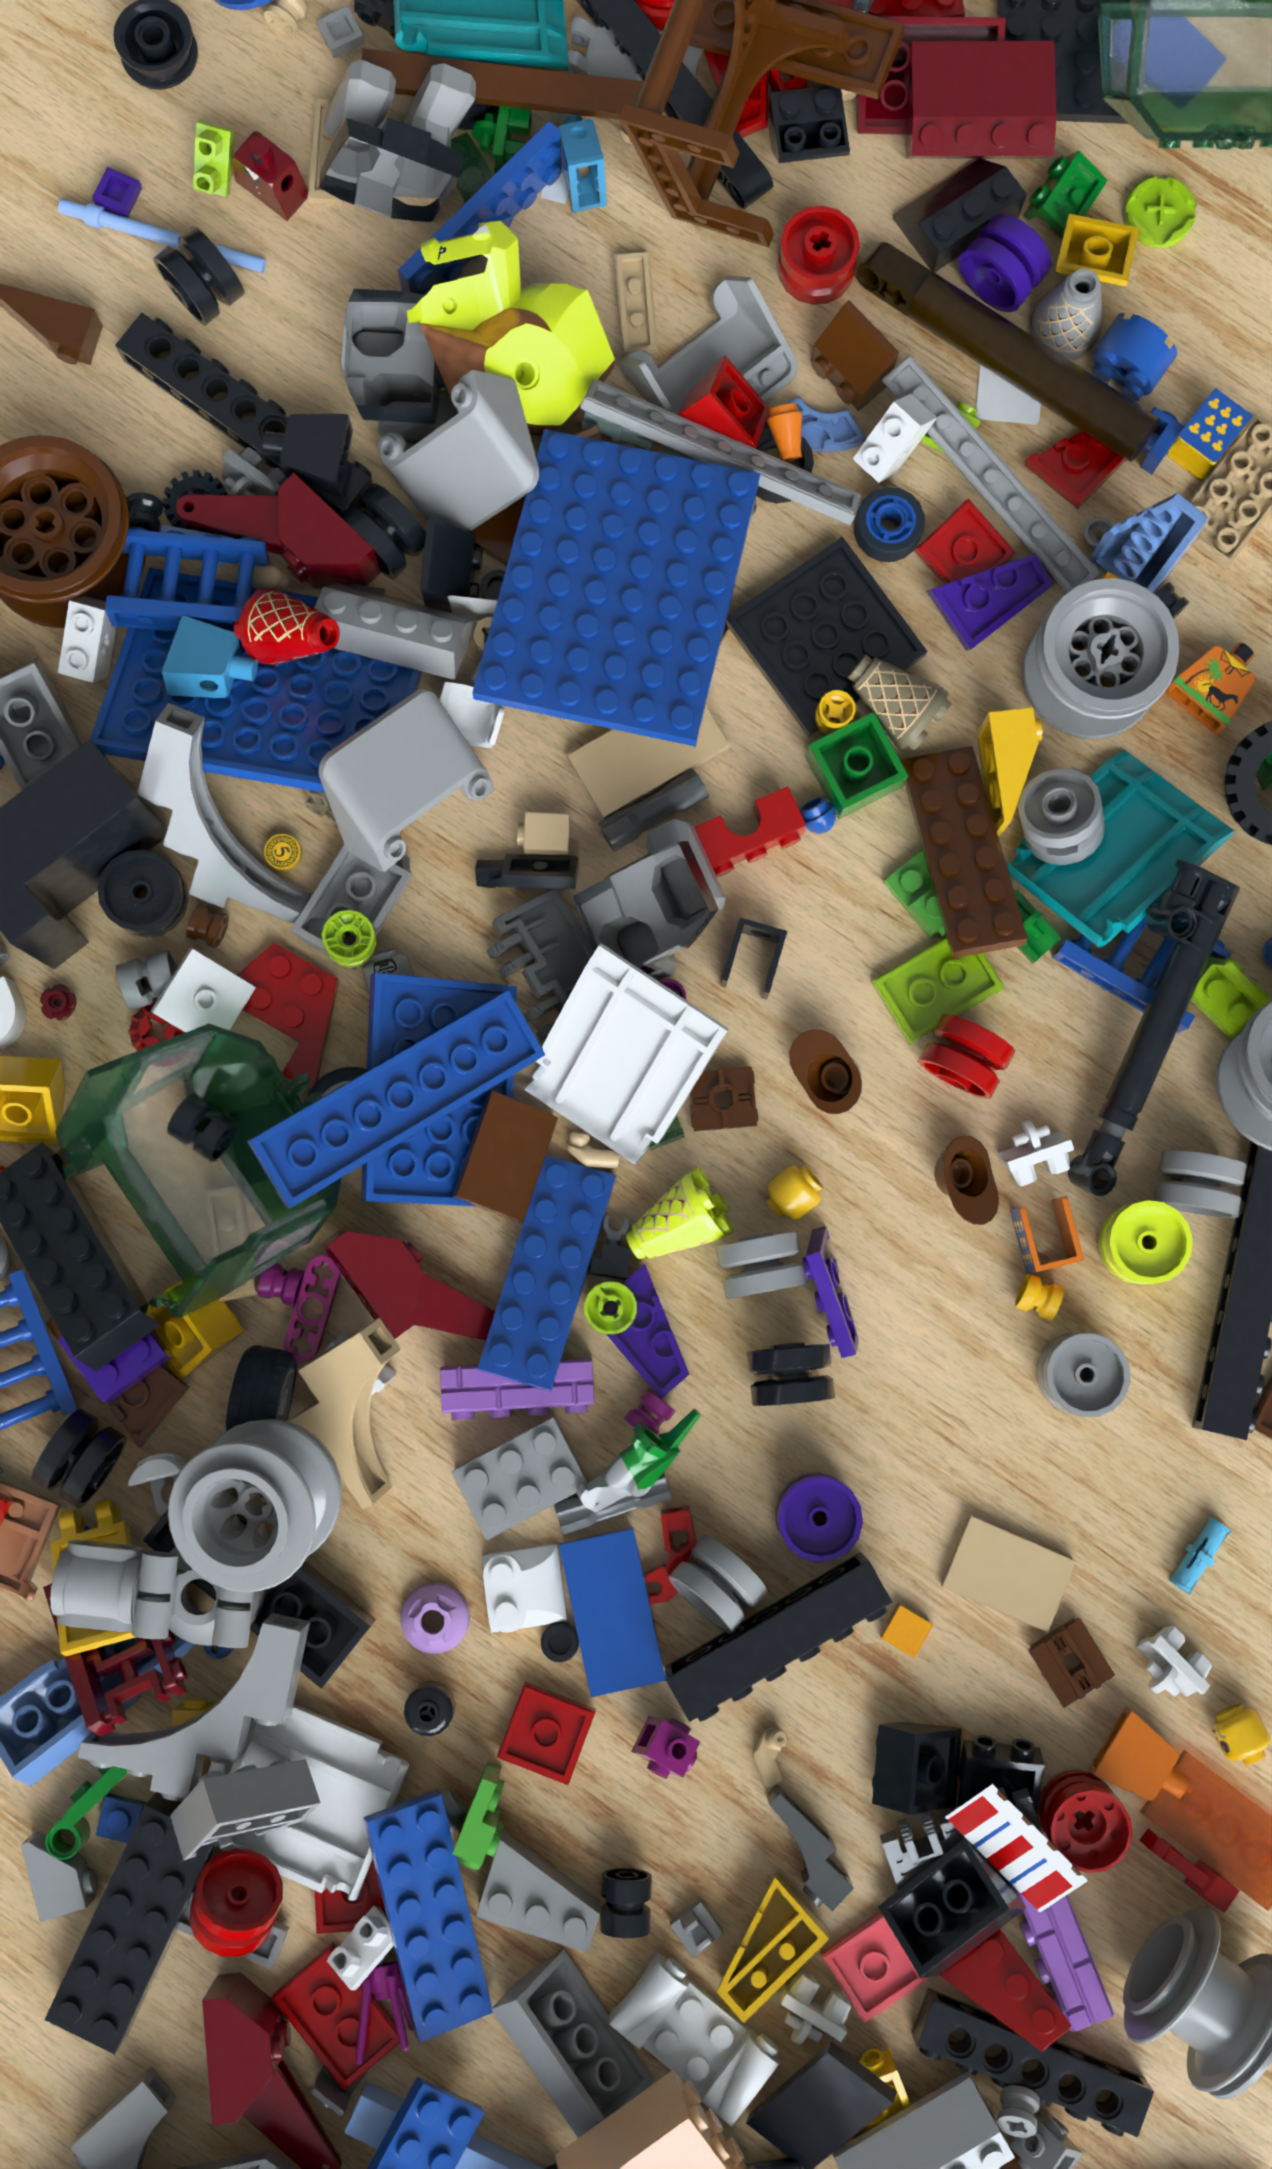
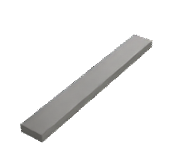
(719, 449)
(993, 478)

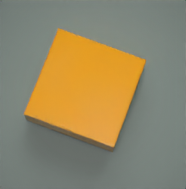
(906, 1630)

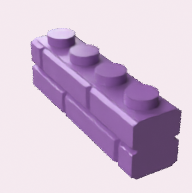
(470, 1390)
(1066, 1962)

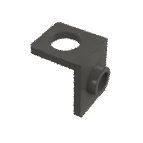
(330, 2093)

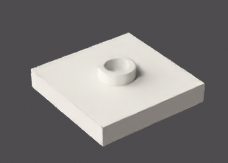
(202, 994)

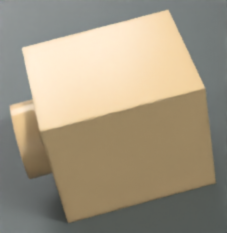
(545, 834)

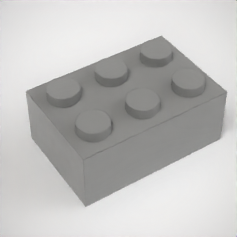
(520, 1477)

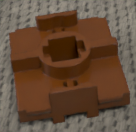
(739, 1114)
(1064, 1682)

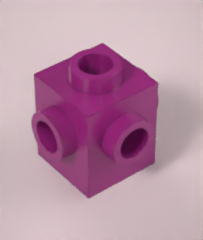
(666, 1747)

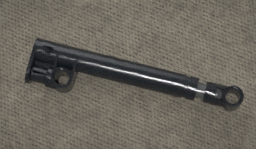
(1191, 919)

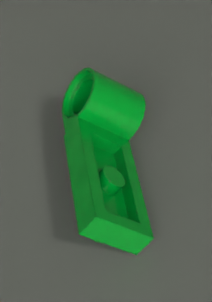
(84, 1800)

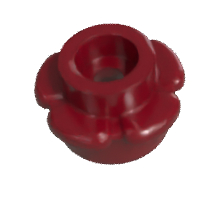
(67, 1005)

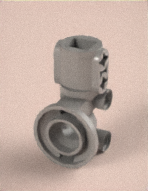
(145, 1593)

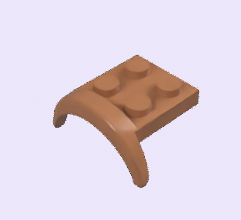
(24, 1538)

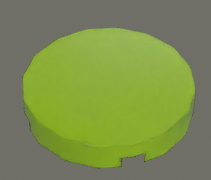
(1161, 210)

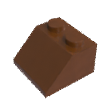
(853, 357)

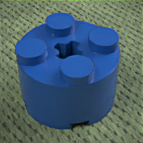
(1133, 355)

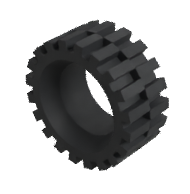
(1240, 784)

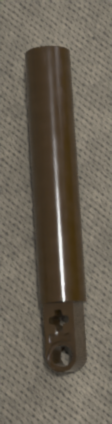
(1007, 350)

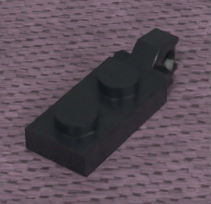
(528, 871)

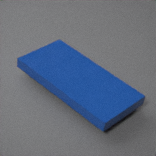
(612, 1612)

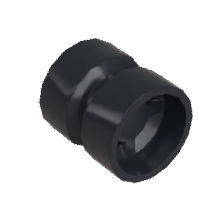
(199, 1124)
(625, 1909)

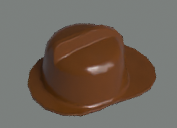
(826, 1071)
(968, 1180)

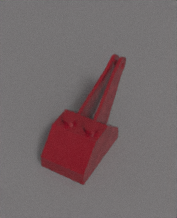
(293, 525)
(394, 1287)
(250, 2075)

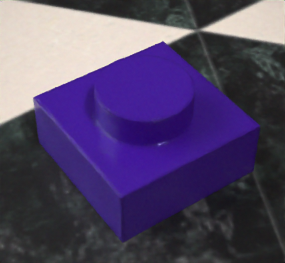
(117, 192)

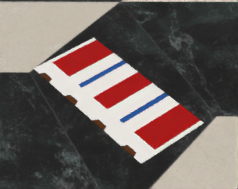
(1016, 1848)

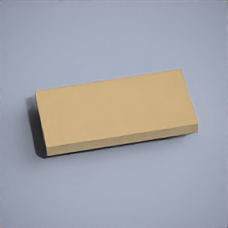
(1236, 494)
(629, 766)

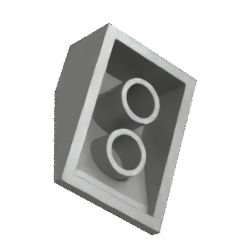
(33, 723)

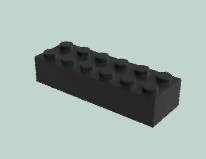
(71, 1259)
(334, 1617)
(776, 1637)
(129, 1931)

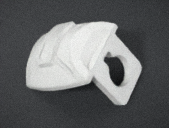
(474, 718)
(156, 1469)

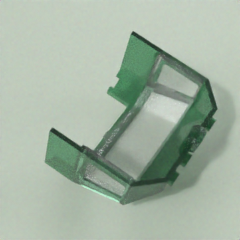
(1189, 69)
(209, 1218)

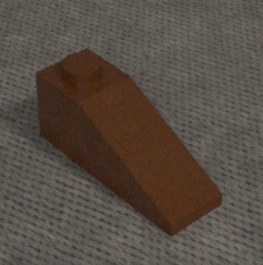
(61, 326)

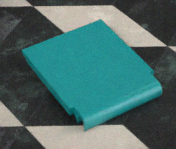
(485, 30)
(1144, 836)

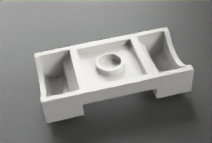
(696, 2037)

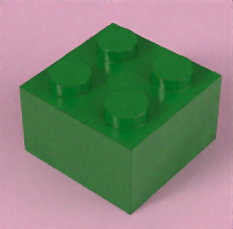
(856, 765)

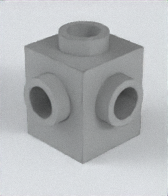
(1048, 2147)

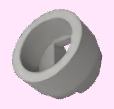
(1103, 525)

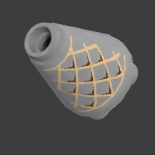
(1070, 315)

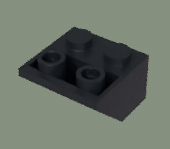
(807, 124)

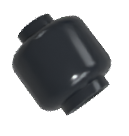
(435, 1696)

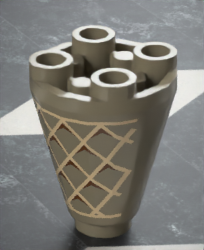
(898, 699)

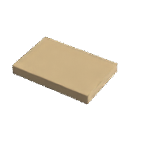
(1008, 1573)

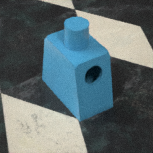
(581, 149)
(205, 661)

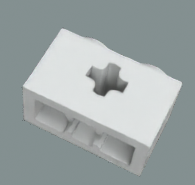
(894, 437)
(87, 641)

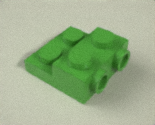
(915, 892)
(481, 1826)

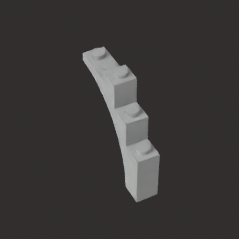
(224, 869)
(221, 1732)

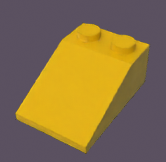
(1006, 753)

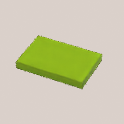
(934, 986)

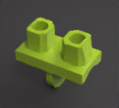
(213, 158)

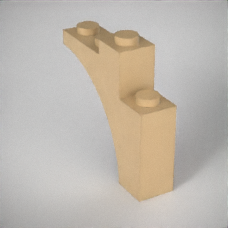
(340, 1417)

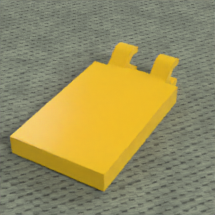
(109, 1530)

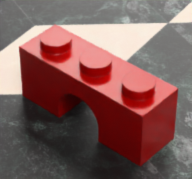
(778, 823)

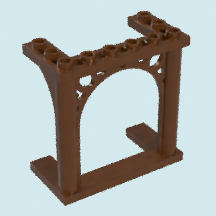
(761, 38)

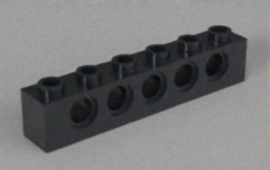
(1118, 2114)

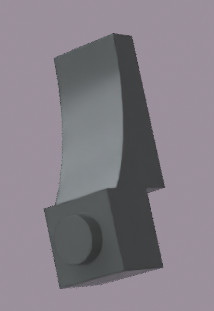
(822, 1877)

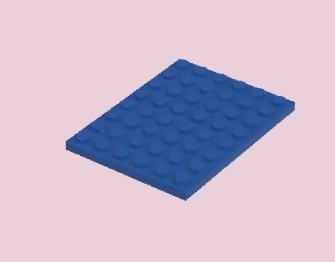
(618, 588)
(265, 727)

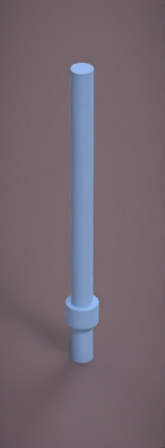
(98, 217)

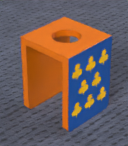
(1067, 1231)

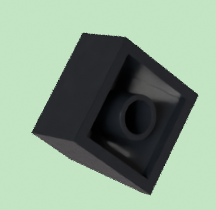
(449, 564)
(916, 1767)

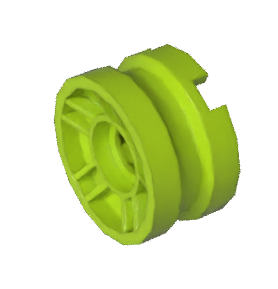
(358, 926)
(610, 1292)

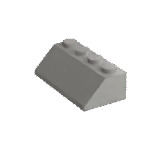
(397, 630)
(570, 2043)
(937, 2132)

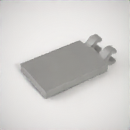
(605, 58)

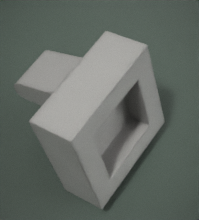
(696, 1927)

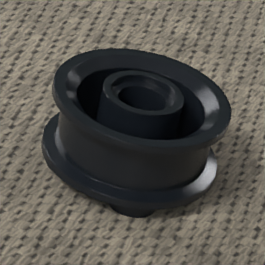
(160, 64)

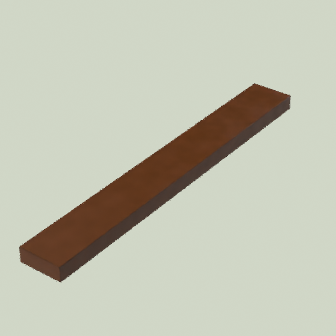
(518, 85)

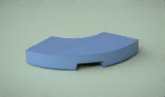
(829, 430)

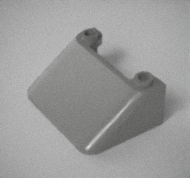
(742, 333)
(473, 460)
(396, 774)

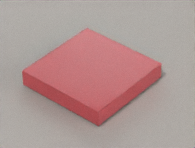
(871, 1967)

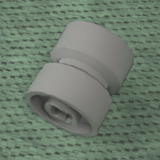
(130, 974)

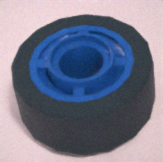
(892, 505)

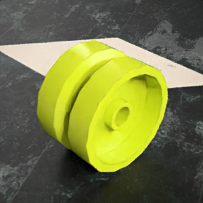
(1167, 1242)

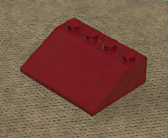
(981, 100)
(890, 111)

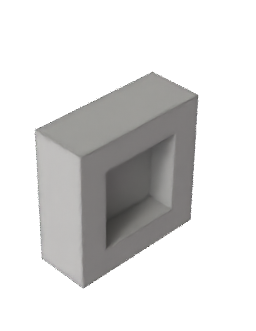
(340, 31)

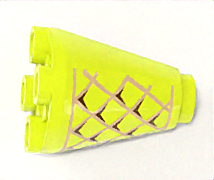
(681, 1219)

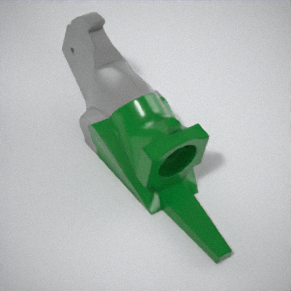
(637, 1466)

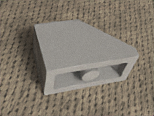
(57, 1884)

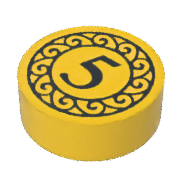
(283, 852)

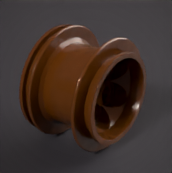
(39, 489)

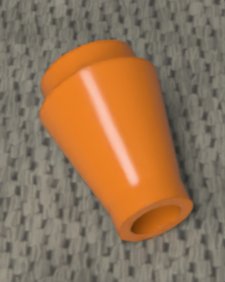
(786, 430)

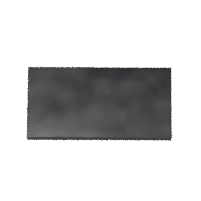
(821, 2106)

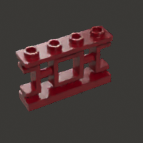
(105, 1709)

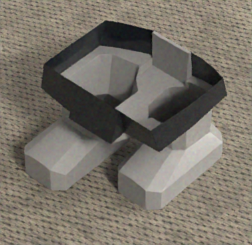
(391, 155)
(390, 362)
(654, 901)

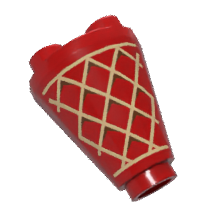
(283, 629)

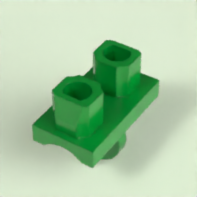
(489, 133)
(1039, 932)

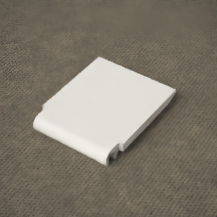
(623, 1055)
(351, 1782)

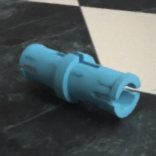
(1199, 1555)

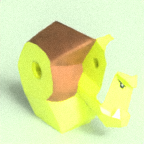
(535, 334)

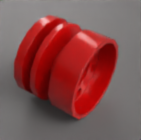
(1096, 1839)

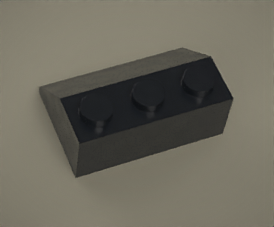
(958, 209)
(950, 1909)

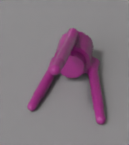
(386, 1984)

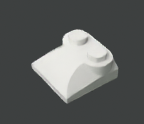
(523, 1588)

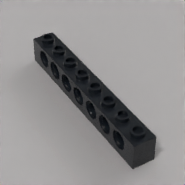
(150, 337)

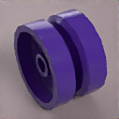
(1005, 262)
(839, 1525)

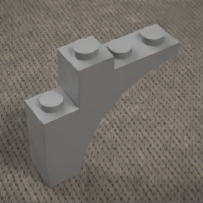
(123, 2129)

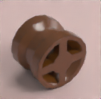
(207, 926)

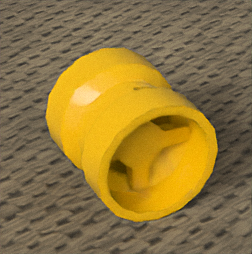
(834, 705)
(1043, 1298)

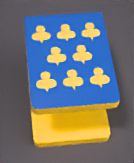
(1209, 435)

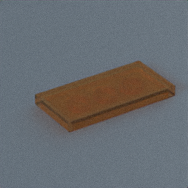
(1218, 1828)

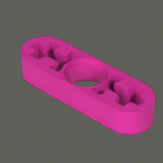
(312, 1337)

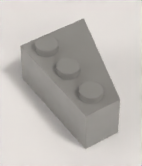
(244, 1802)
(537, 1898)

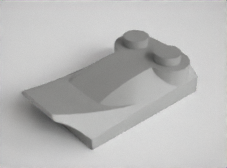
(354, 887)

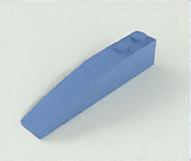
(1150, 542)
(43, 1716)

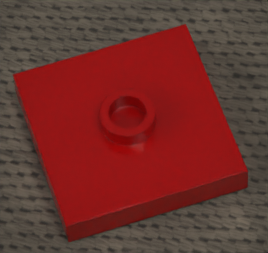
(964, 545)
(546, 1733)

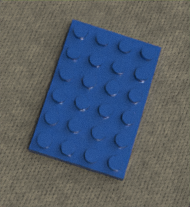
(430, 1161)

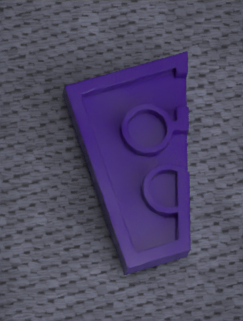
(990, 598)
(825, 1271)
(649, 1339)

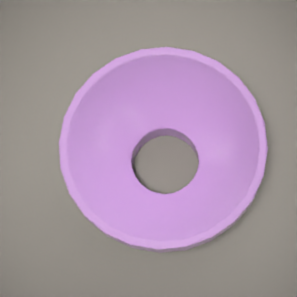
(444, 1600)

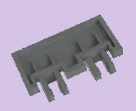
(551, 941)
(916, 1855)

